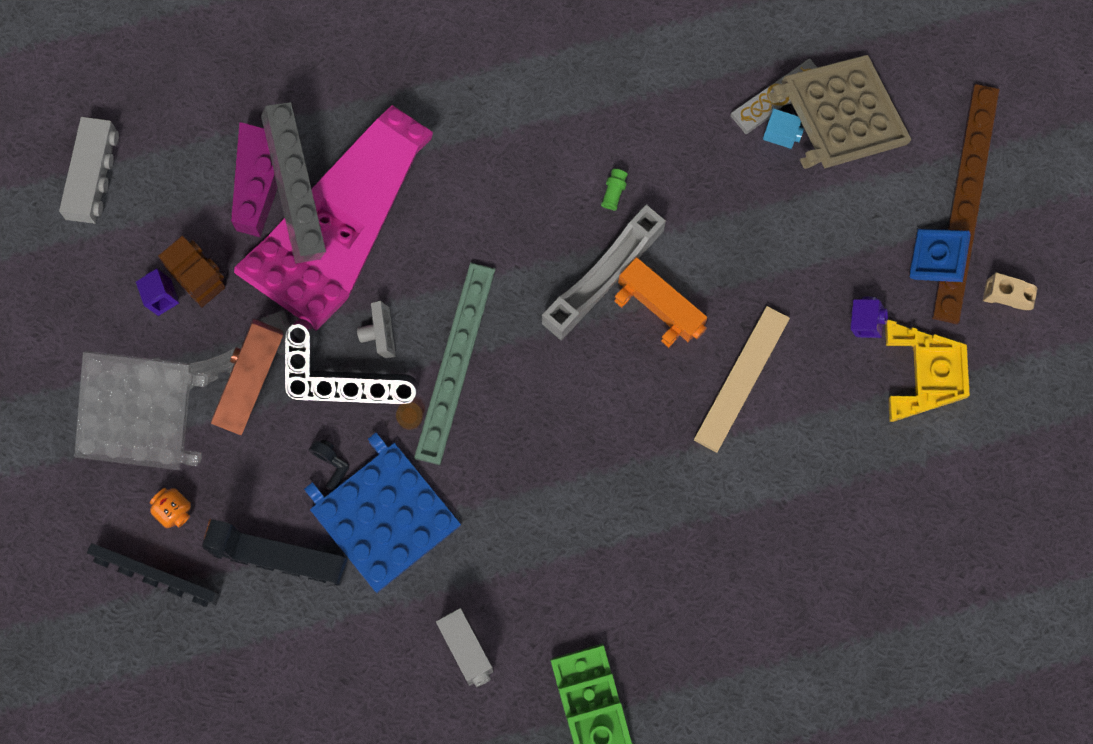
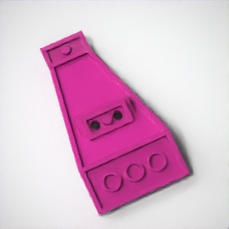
(352, 203)

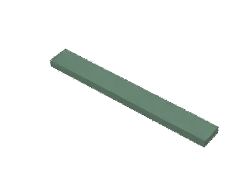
(455, 364)

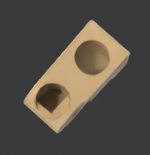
(1010, 292)

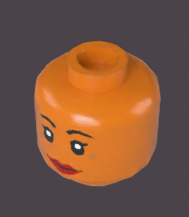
(170, 508)

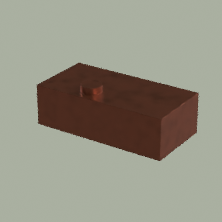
(247, 376)

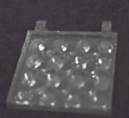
(135, 410)

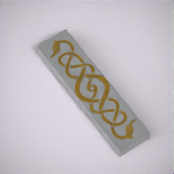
(760, 107)

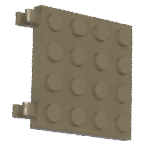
(843, 112)

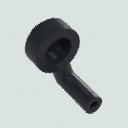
(324, 451)

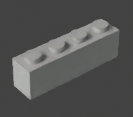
(88, 170)

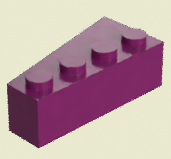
(254, 181)

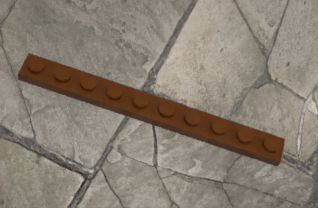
(968, 192)

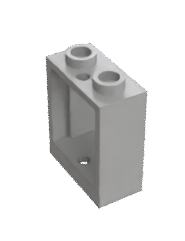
(465, 648)

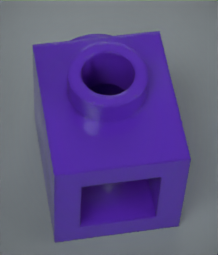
(157, 292)
(868, 317)

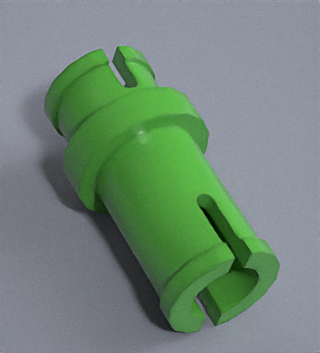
(615, 185)

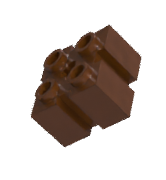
(193, 270)

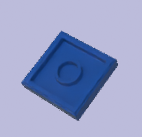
(940, 255)

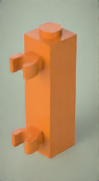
(662, 301)

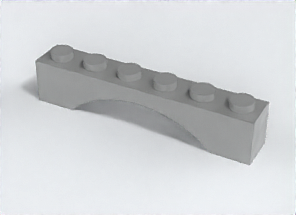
(581, 298)

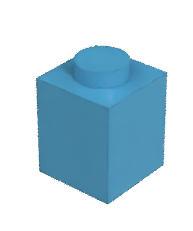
(783, 129)

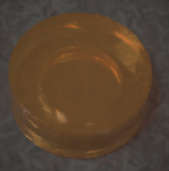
(409, 416)

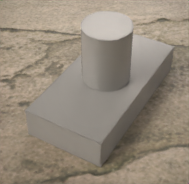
(380, 330)

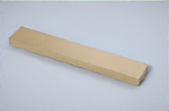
(741, 379)

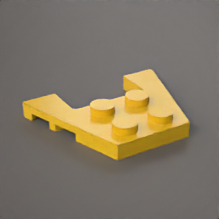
(938, 367)

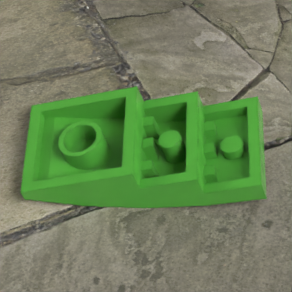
(590, 697)

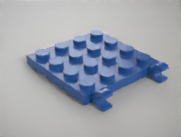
(384, 516)

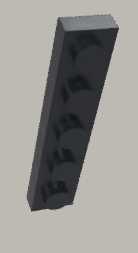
(152, 576)

